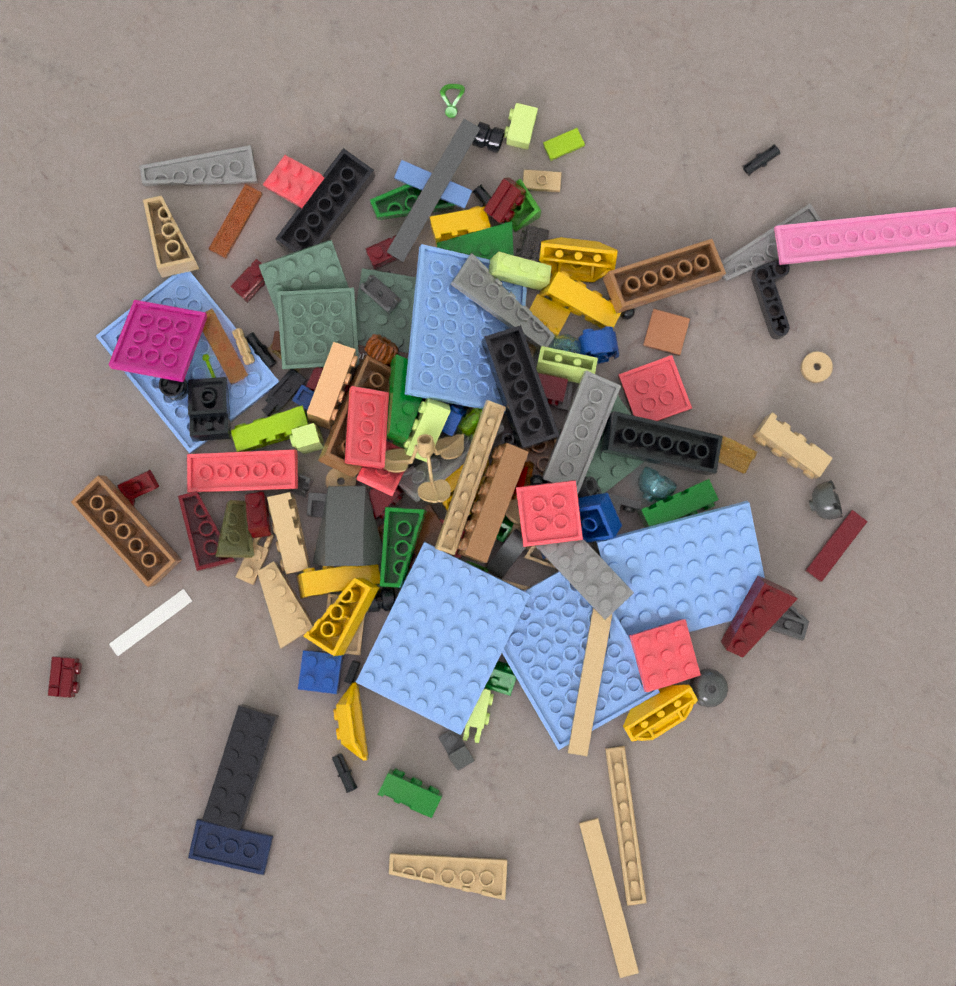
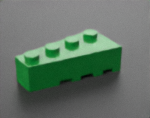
(679, 504)

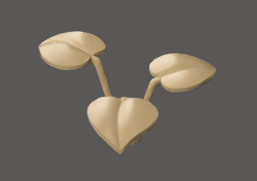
(448, 448)

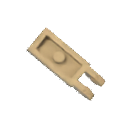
(250, 566)

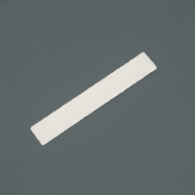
(150, 622)

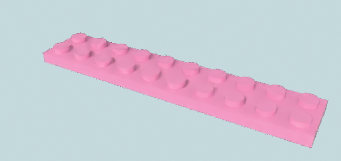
(866, 236)

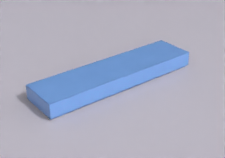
(418, 178)

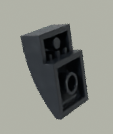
(209, 409)

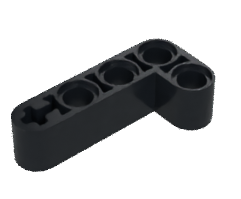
(774, 301)

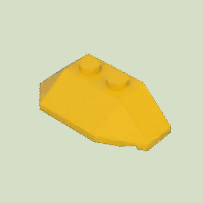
(579, 258)
(660, 712)
(351, 723)

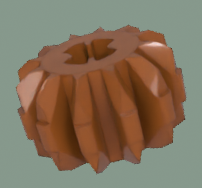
(381, 349)

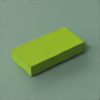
(563, 144)

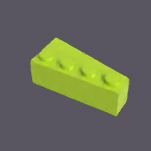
(268, 430)

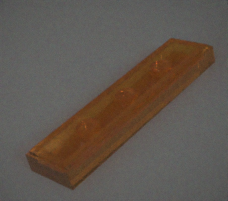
(235, 221)
(223, 348)

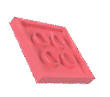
(655, 390)
(549, 513)
(664, 655)

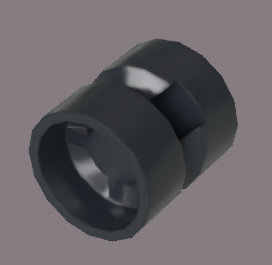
(489, 137)
(173, 389)
(387, 597)

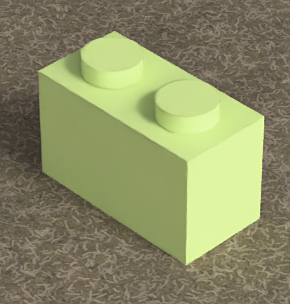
(521, 126)

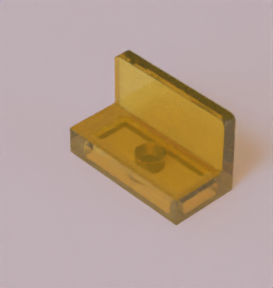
(736, 455)

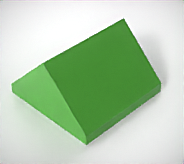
(526, 212)

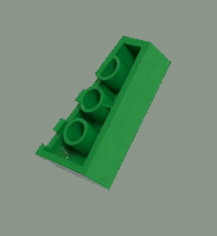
(400, 202)
(483, 243)
(401, 407)
(399, 541)

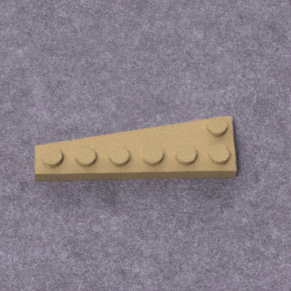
(468, 874)

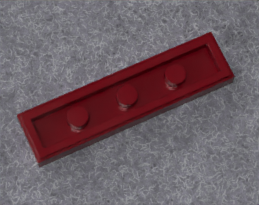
(836, 546)

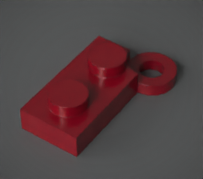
(138, 486)

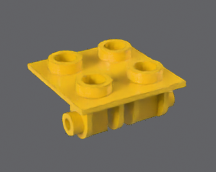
(549, 313)

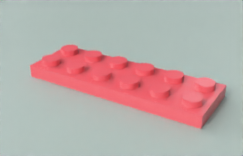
(242, 471)

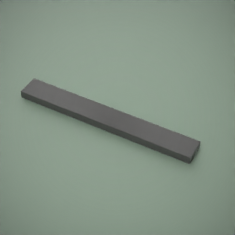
(433, 190)

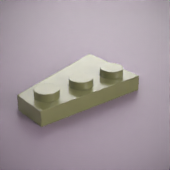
(235, 537)

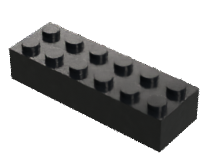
(328, 205)
(520, 387)
(661, 443)
(240, 767)

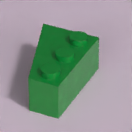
(410, 792)

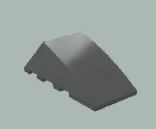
(348, 529)

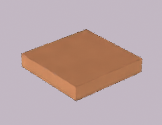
(666, 332)

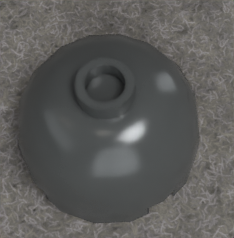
(826, 501)
(709, 688)

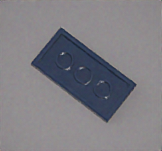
(230, 848)

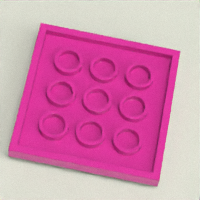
(158, 340)

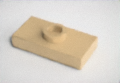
(542, 180)

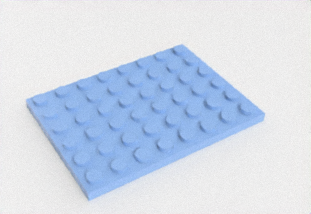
(187, 293)
(447, 334)
(686, 568)
(442, 638)
(549, 655)

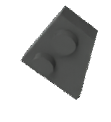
(791, 624)

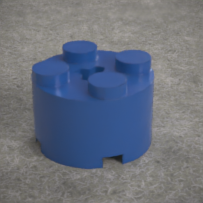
(599, 344)

